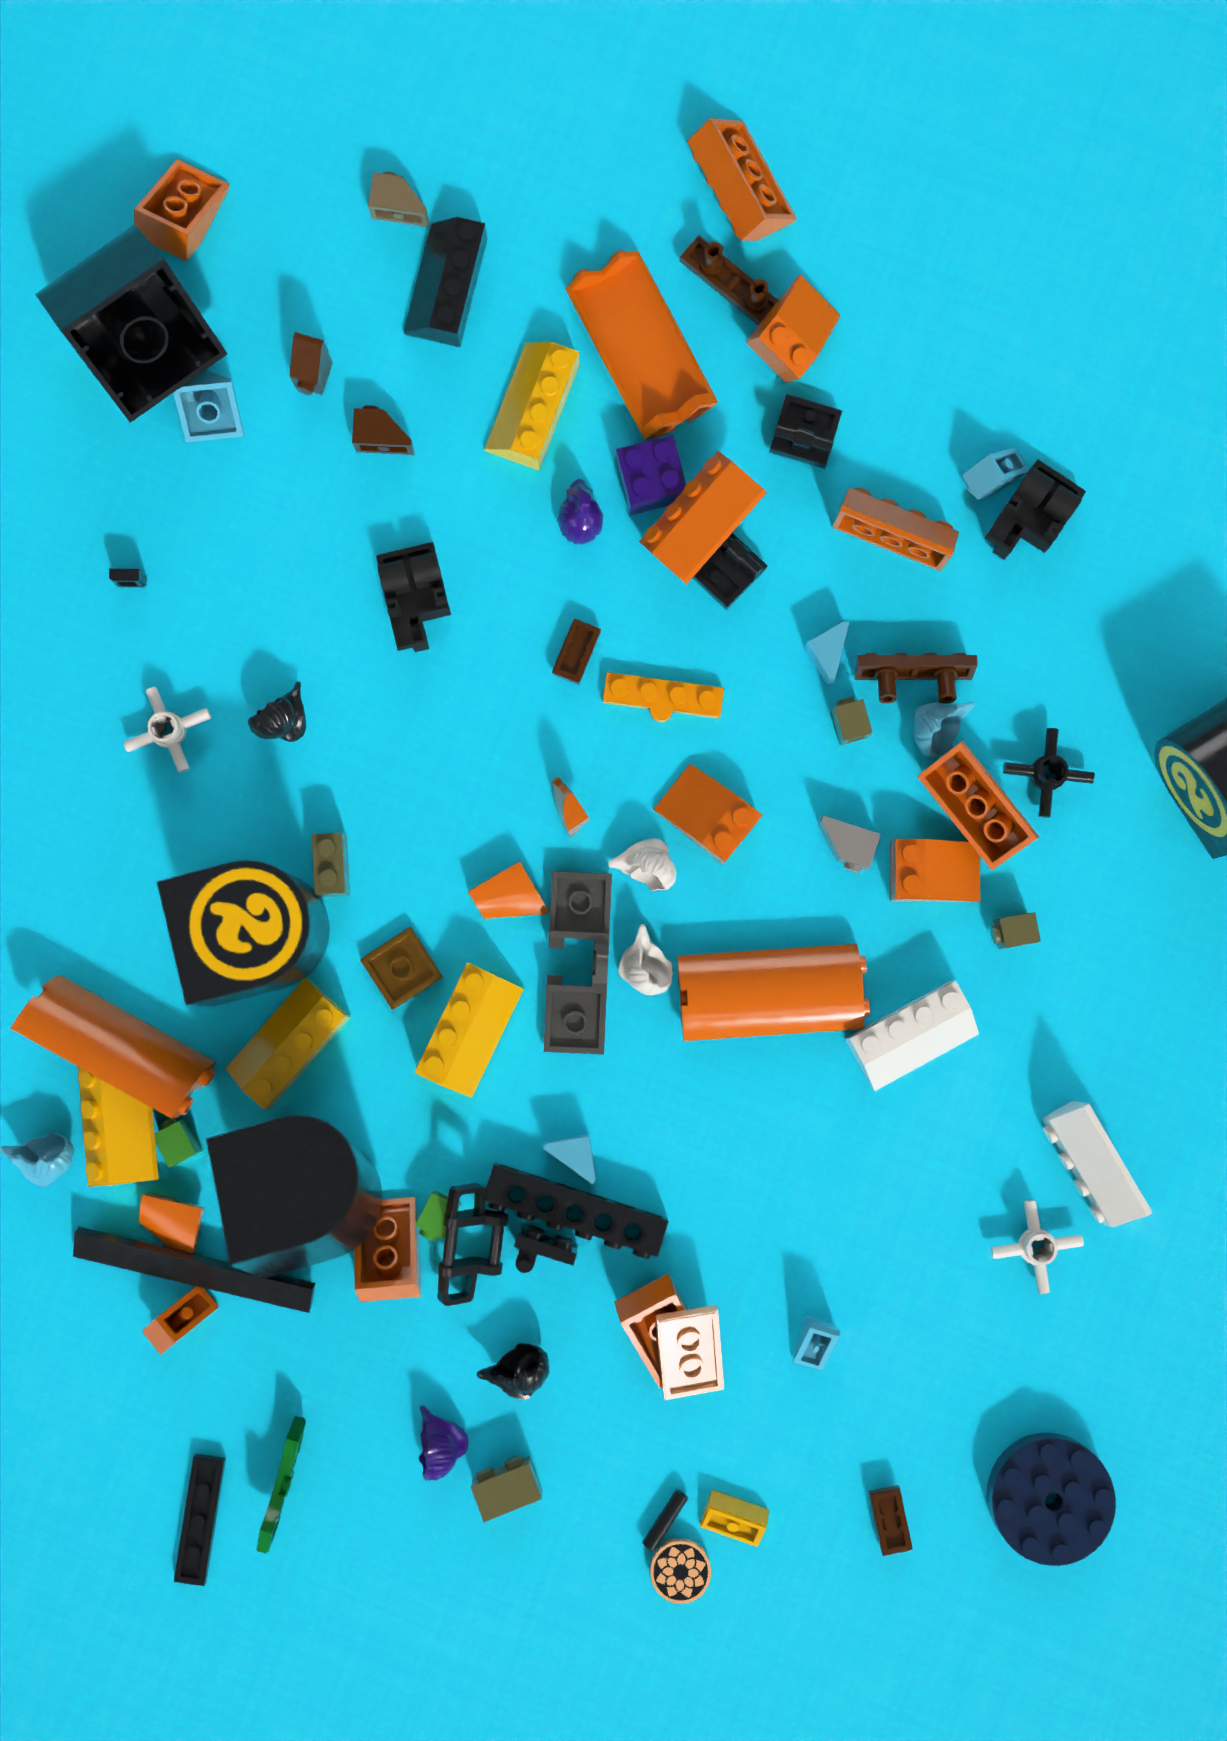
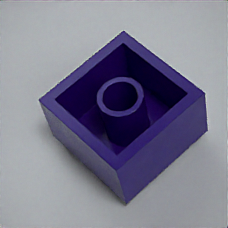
(650, 474)

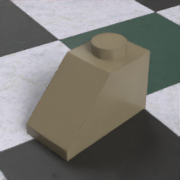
(395, 201)

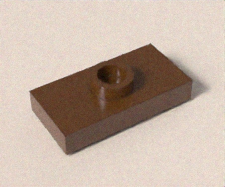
(576, 651)
(890, 1520)

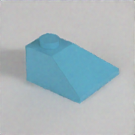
(208, 408)

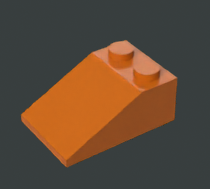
(180, 209)
(794, 330)
(707, 813)
(934, 871)
(390, 1256)
(638, 1318)

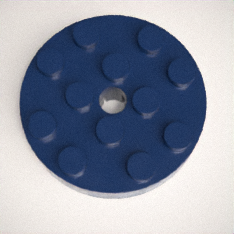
(1070, 1524)

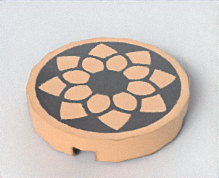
(680, 1570)

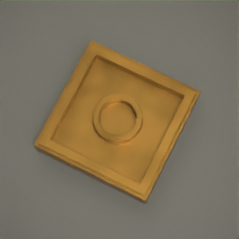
(401, 968)

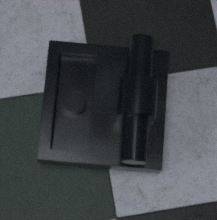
(805, 431)
(730, 571)
(533, 1242)

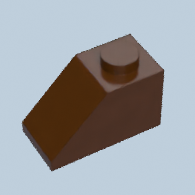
(309, 364)
(378, 433)

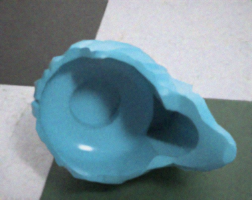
(938, 726)
(41, 1158)

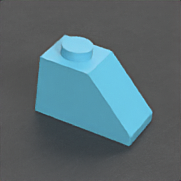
(994, 473)

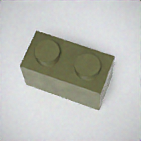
(330, 864)
(506, 1487)

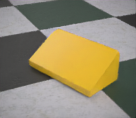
(734, 1518)

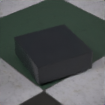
(128, 577)

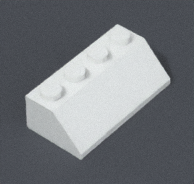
(913, 1035)
(1095, 1164)

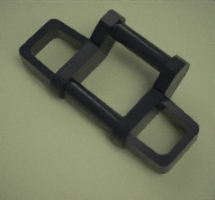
(471, 1265)

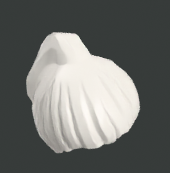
(647, 863)
(645, 966)

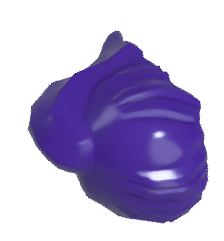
(580, 514)
(441, 1445)

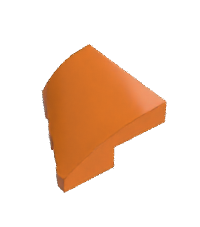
(568, 808)
(508, 895)
(171, 1221)

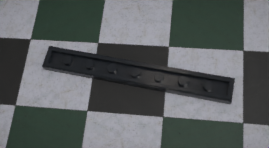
(191, 1269)

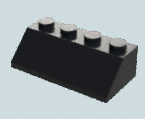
(447, 281)

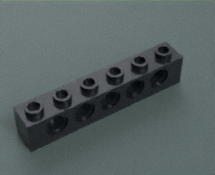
(644, 1245)

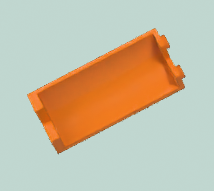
(641, 344)
(772, 992)
(115, 1046)

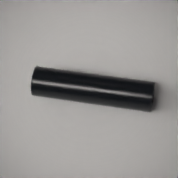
(665, 1520)

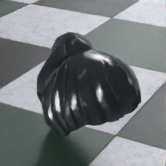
(281, 718)
(519, 1371)

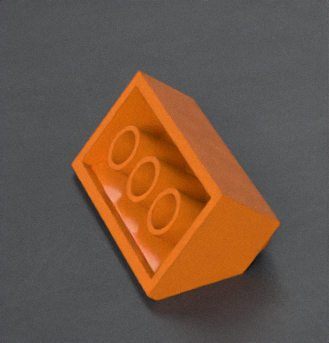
(740, 179)
(702, 516)
(896, 529)
(977, 806)

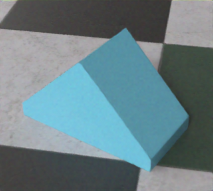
(827, 650)
(575, 1154)
(816, 1343)

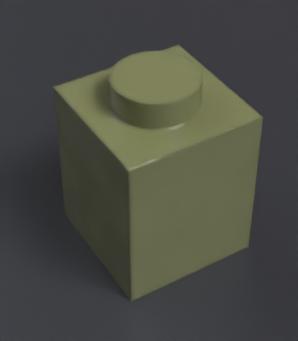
(851, 721)
(1015, 931)

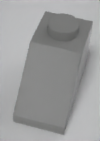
(849, 843)

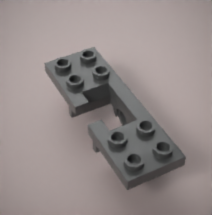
(578, 1013)

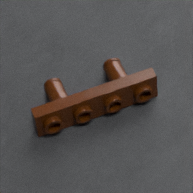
(728, 280)
(915, 667)

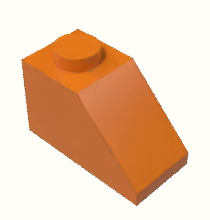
(179, 1319)

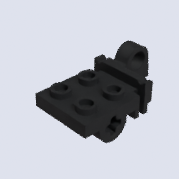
(1035, 511)
(412, 593)

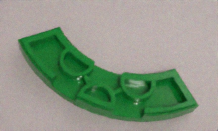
(282, 1485)

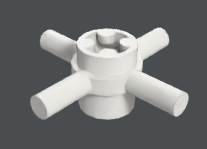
(156, 727)
(1045, 1254)

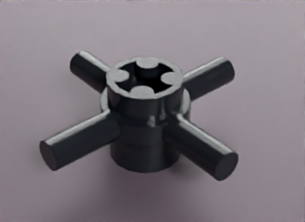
(1056, 764)

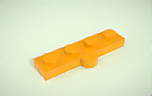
(663, 696)

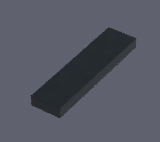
(199, 1519)

